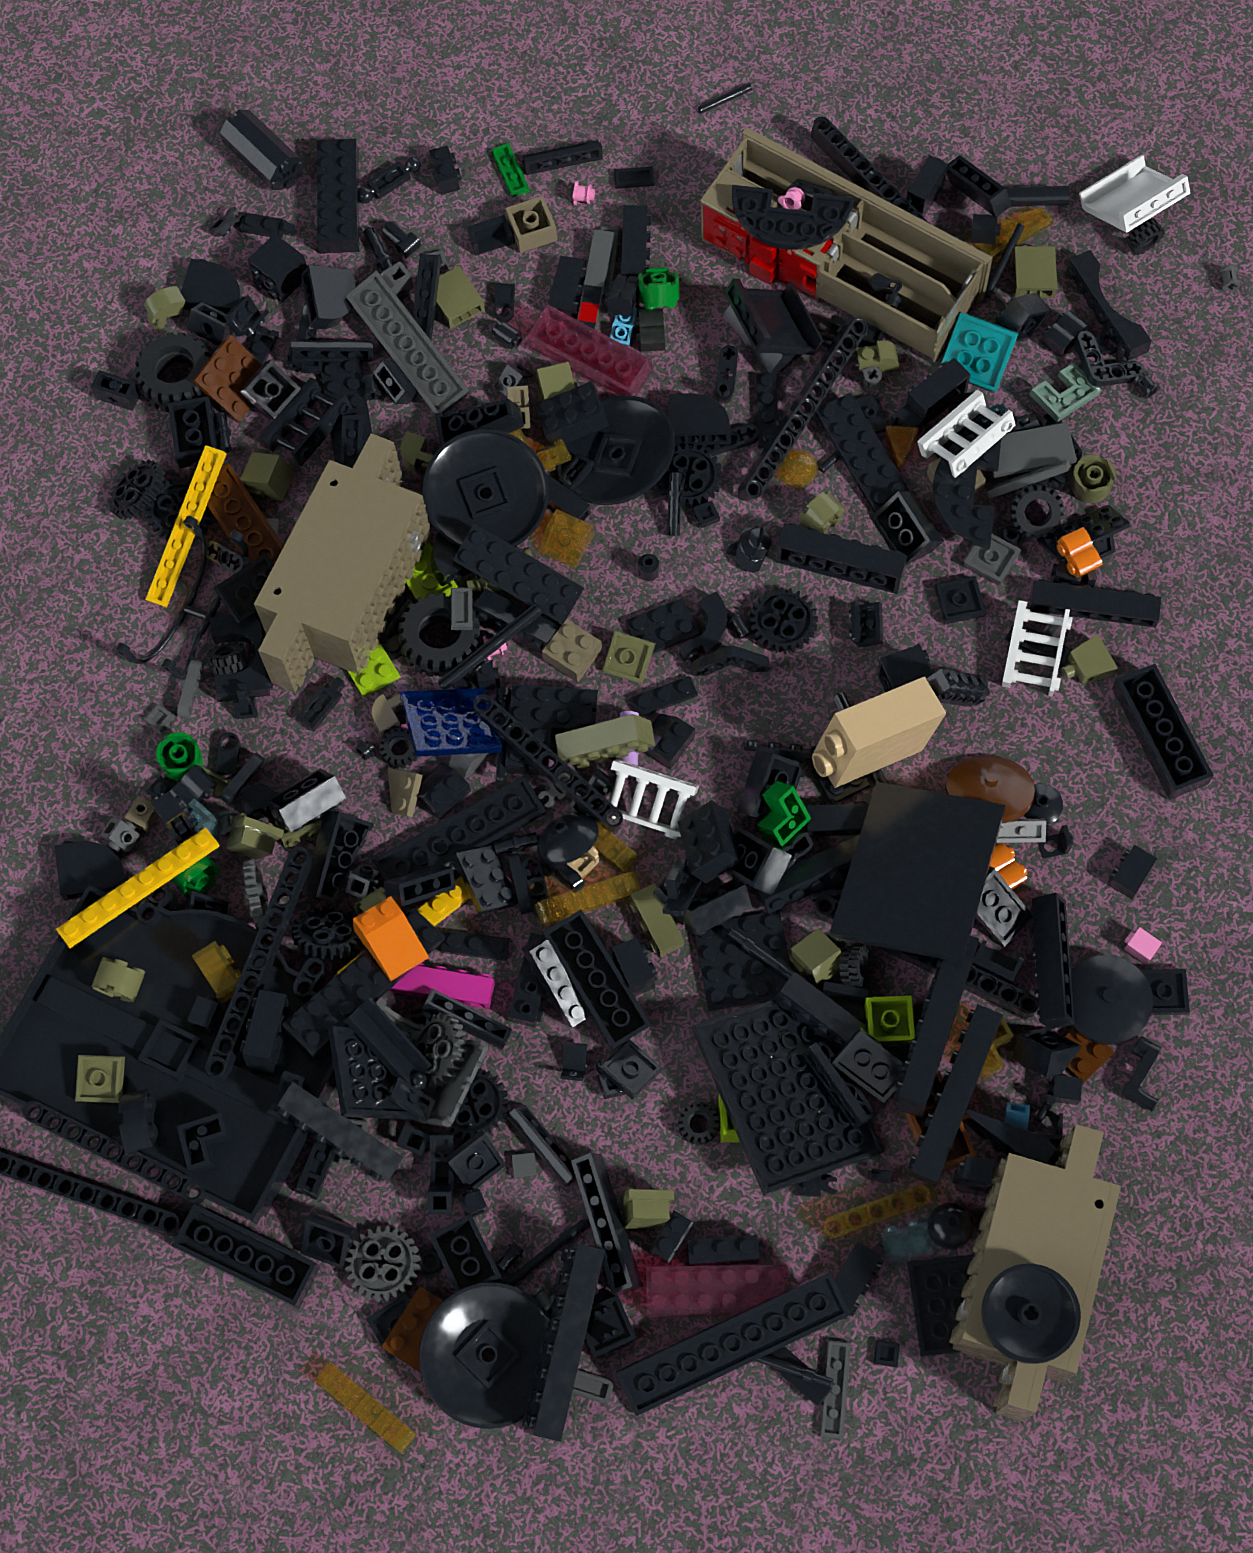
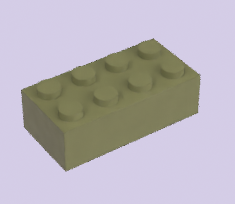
(605, 740)

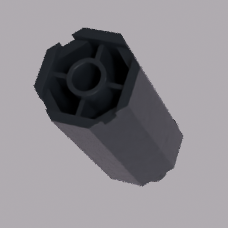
(261, 150)

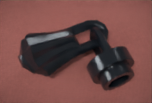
(880, 282)

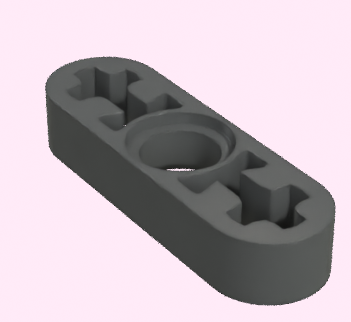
(191, 683)

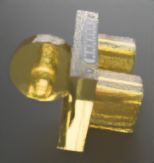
(553, 455)

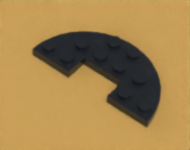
(789, 227)
(955, 496)

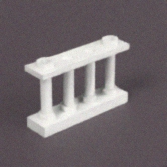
(960, 418)
(1016, 654)
(664, 783)

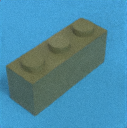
(659, 926)

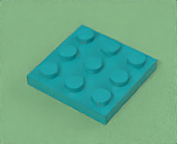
(981, 349)

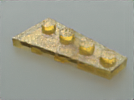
(1034, 222)

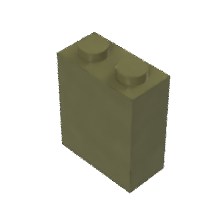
(1034, 271)
(457, 297)

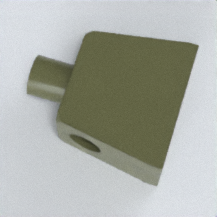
(1090, 662)

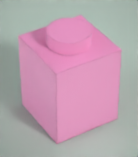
(1142, 945)

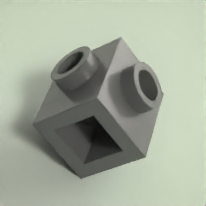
(120, 835)

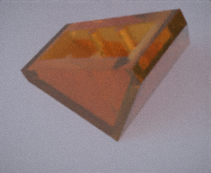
(901, 443)

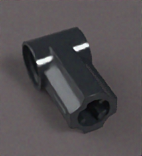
(404, 242)

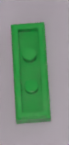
(510, 170)

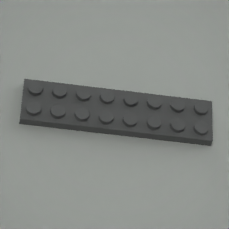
(407, 344)

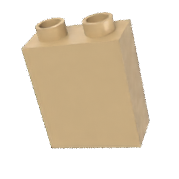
(878, 732)

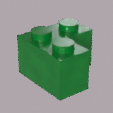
(786, 814)

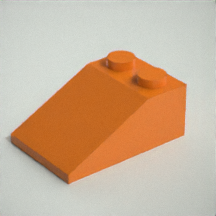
(389, 938)

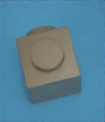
(142, 814)

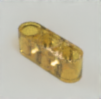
(614, 850)

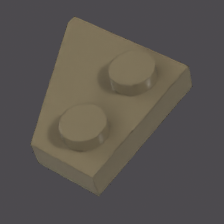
(403, 791)

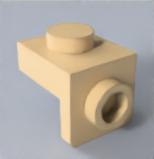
(585, 863)

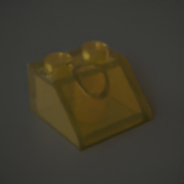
(566, 539)

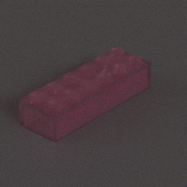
(589, 352)
(711, 1289)

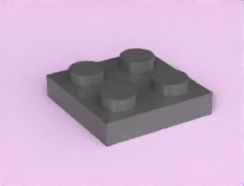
(993, 562)

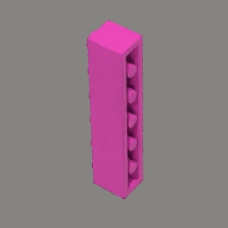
(458, 985)

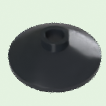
(1051, 810)

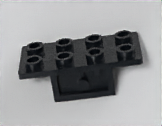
(1099, 525)

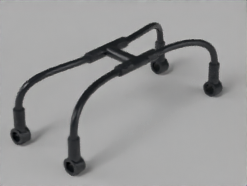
(186, 608)

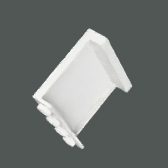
(1132, 195)

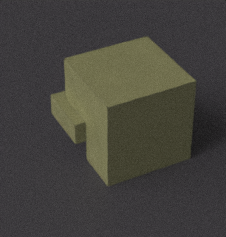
(554, 380)
(267, 476)
(252, 837)
(816, 958)
(646, 1208)

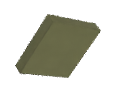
(628, 657)
(99, 1078)

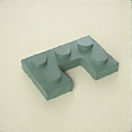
(1063, 404)

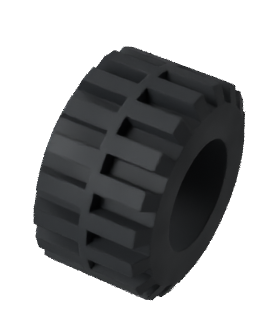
(1042, 527)

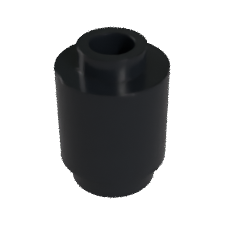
(507, 334)
(648, 567)

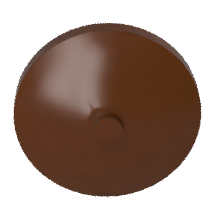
(994, 781)

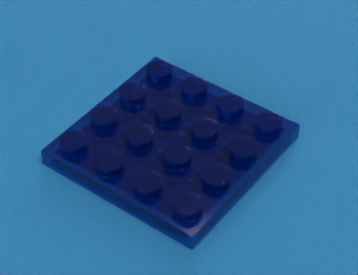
(446, 723)

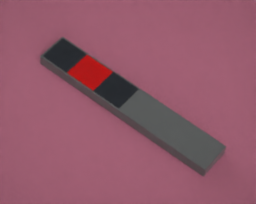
(595, 278)

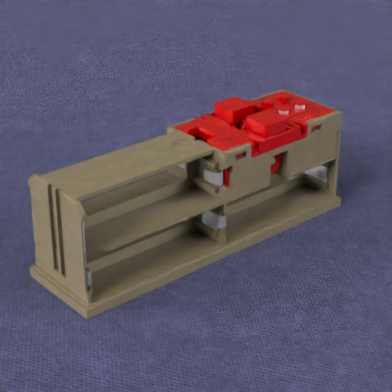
(871, 242)

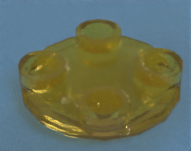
(798, 469)

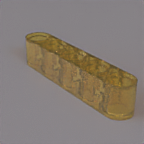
(588, 898)
(886, 1207)
(365, 1407)

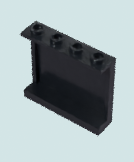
(774, 319)

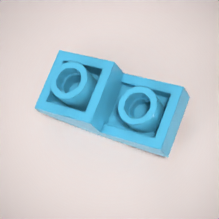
(623, 328)

